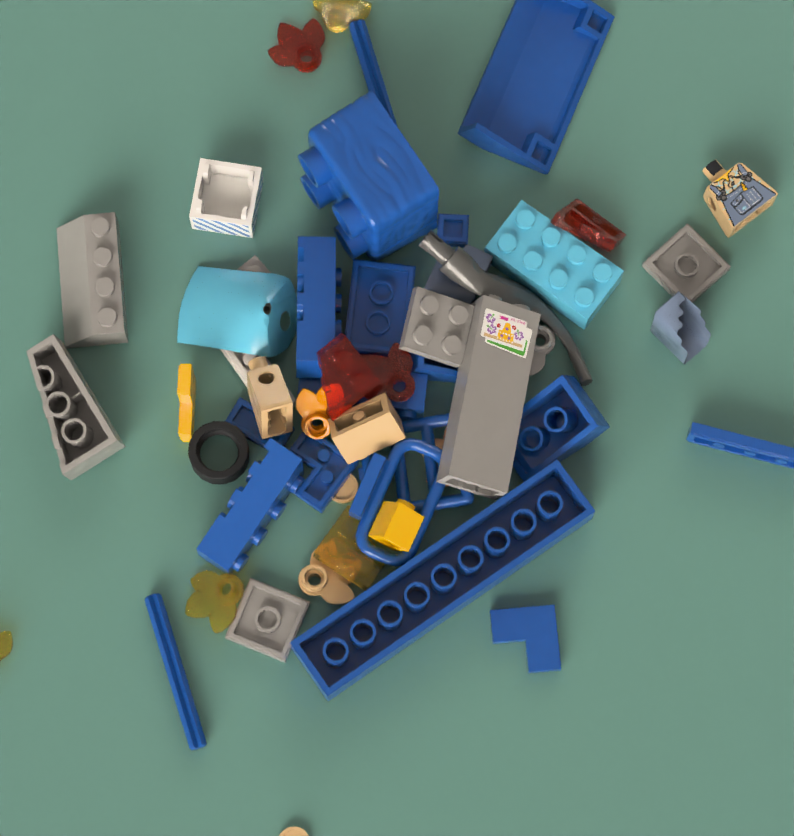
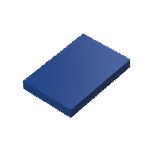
(378, 305)

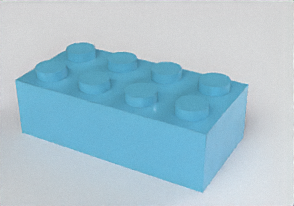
(553, 264)

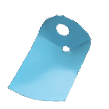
(227, 311)

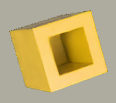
(396, 525)

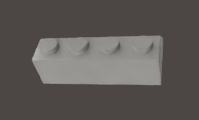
(92, 281)

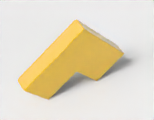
(186, 394)

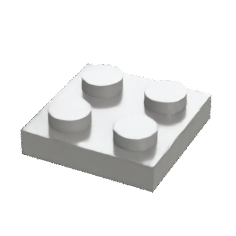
(436, 327)

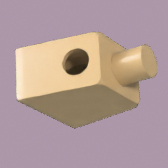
(269, 398)

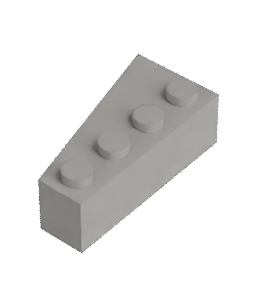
(75, 416)

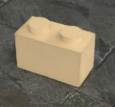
(366, 428)

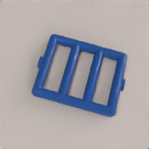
(426, 426)

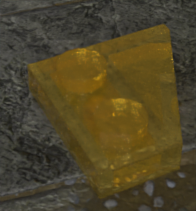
(343, 555)

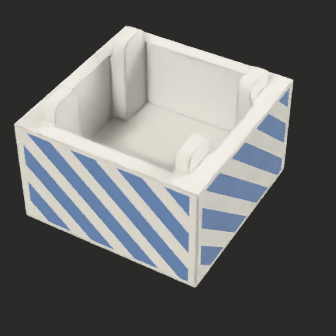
(226, 198)

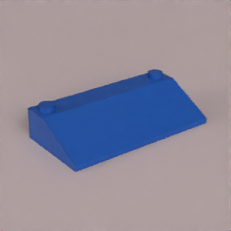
(535, 79)

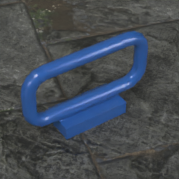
(373, 490)

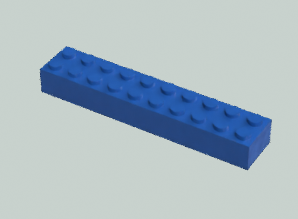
(442, 580)

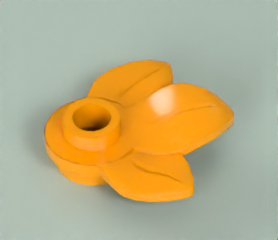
(312, 407)

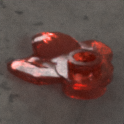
(298, 43)
(389, 371)

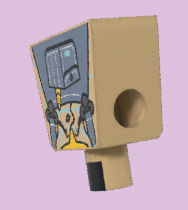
(736, 195)

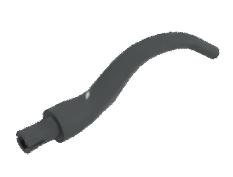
(467, 273)

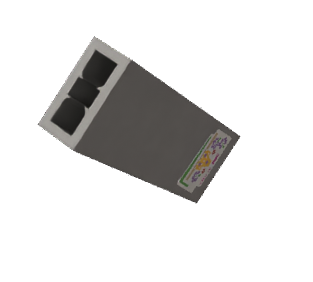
(489, 398)

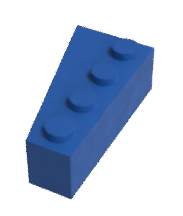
(316, 301)
(252, 509)

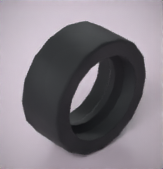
(212, 429)

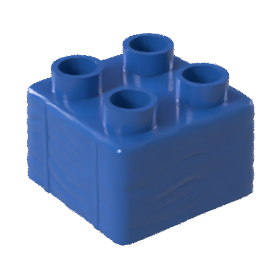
(370, 178)

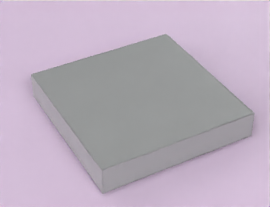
(686, 264)
(267, 620)

